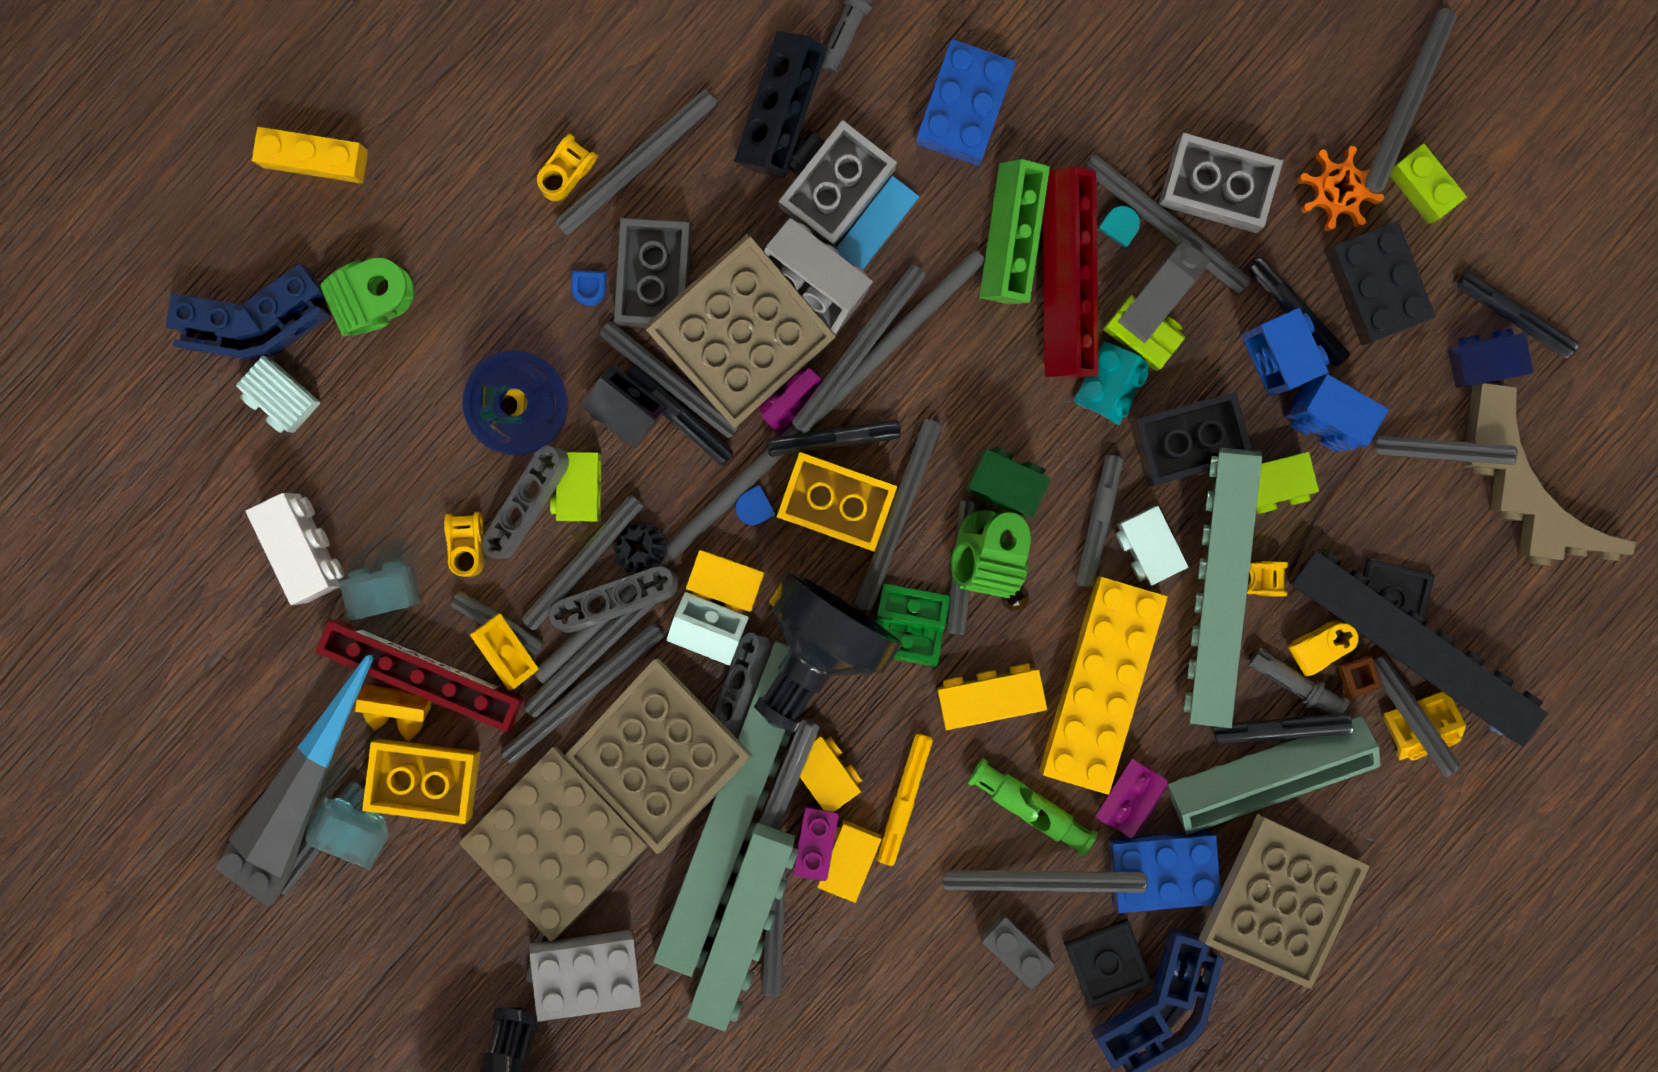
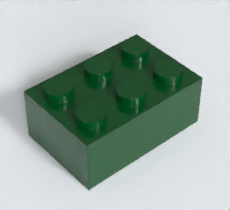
(1007, 483)

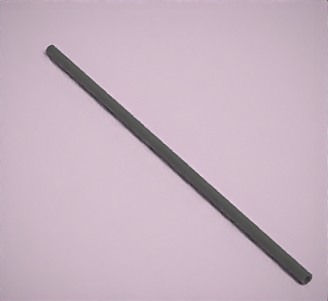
(765, 461)

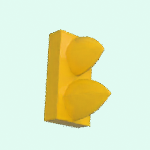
(504, 652)
(381, 703)

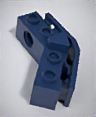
(260, 315)
(1150, 1021)

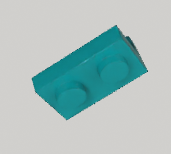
(1116, 385)

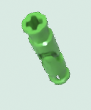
(1027, 804)

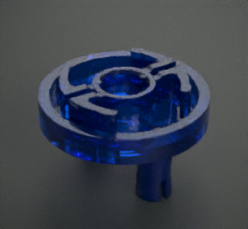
(528, 430)

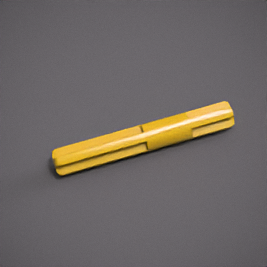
(904, 800)

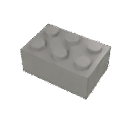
(1220, 183)
(837, 184)
(818, 274)
(584, 975)

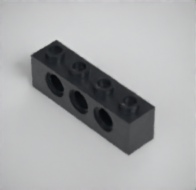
(780, 104)

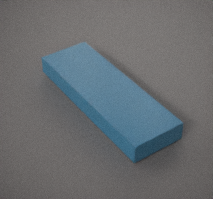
(877, 223)

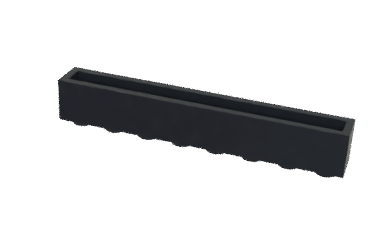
(1419, 648)

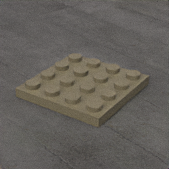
(740, 331)
(658, 756)
(553, 844)
(1283, 902)

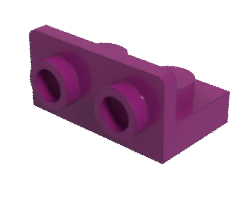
(1132, 799)
(816, 843)

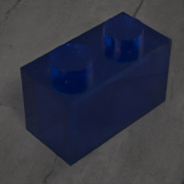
(1490, 359)

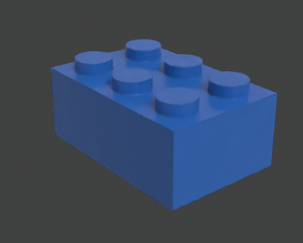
(965, 102)
(1286, 352)
(1335, 414)
(1178, 868)

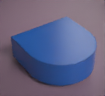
(589, 287)
(754, 507)

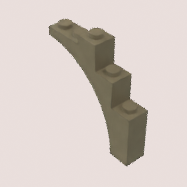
(1518, 492)

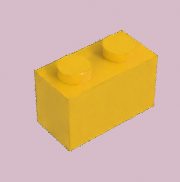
(725, 581)
(828, 777)
(850, 860)

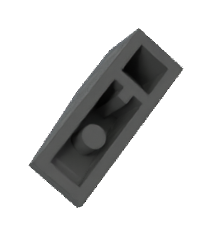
(1164, 290)

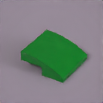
(915, 620)

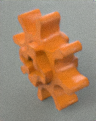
(1328, 196)

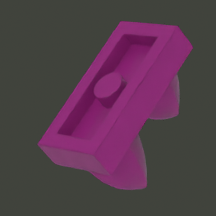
(781, 408)

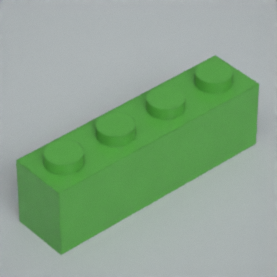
(1014, 232)

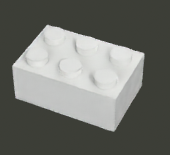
(296, 547)

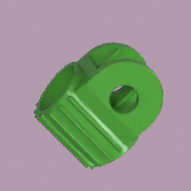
(354, 295)
(987, 560)

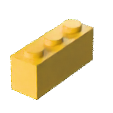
(310, 155)
(991, 697)

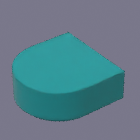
(1121, 225)

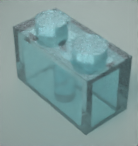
(380, 591)
(347, 832)

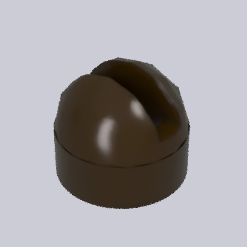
(1019, 604)

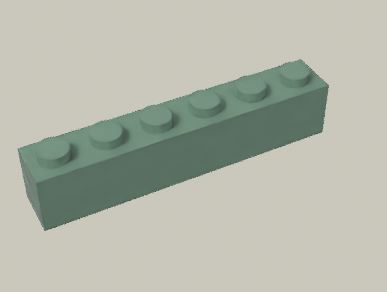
(1272, 776)
(742, 926)

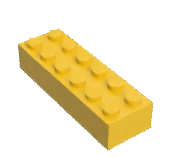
(1102, 685)

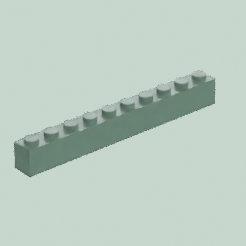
(723, 836)

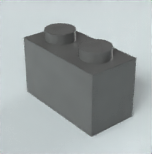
(1017, 950)

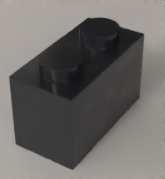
(624, 406)

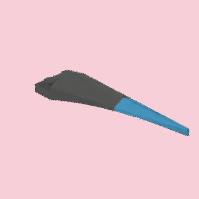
(270, 835)

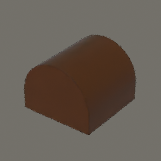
(1359, 676)

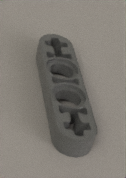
(528, 506)
(614, 603)
(753, 651)

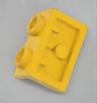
(1442, 714)

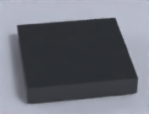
(1407, 585)
(1108, 963)

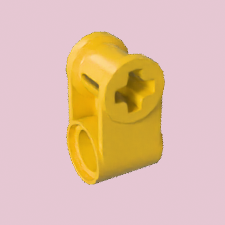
(567, 167)
(463, 541)
(1267, 578)
(1318, 650)

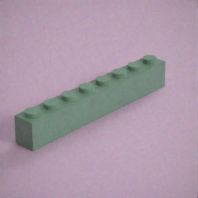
(1225, 586)

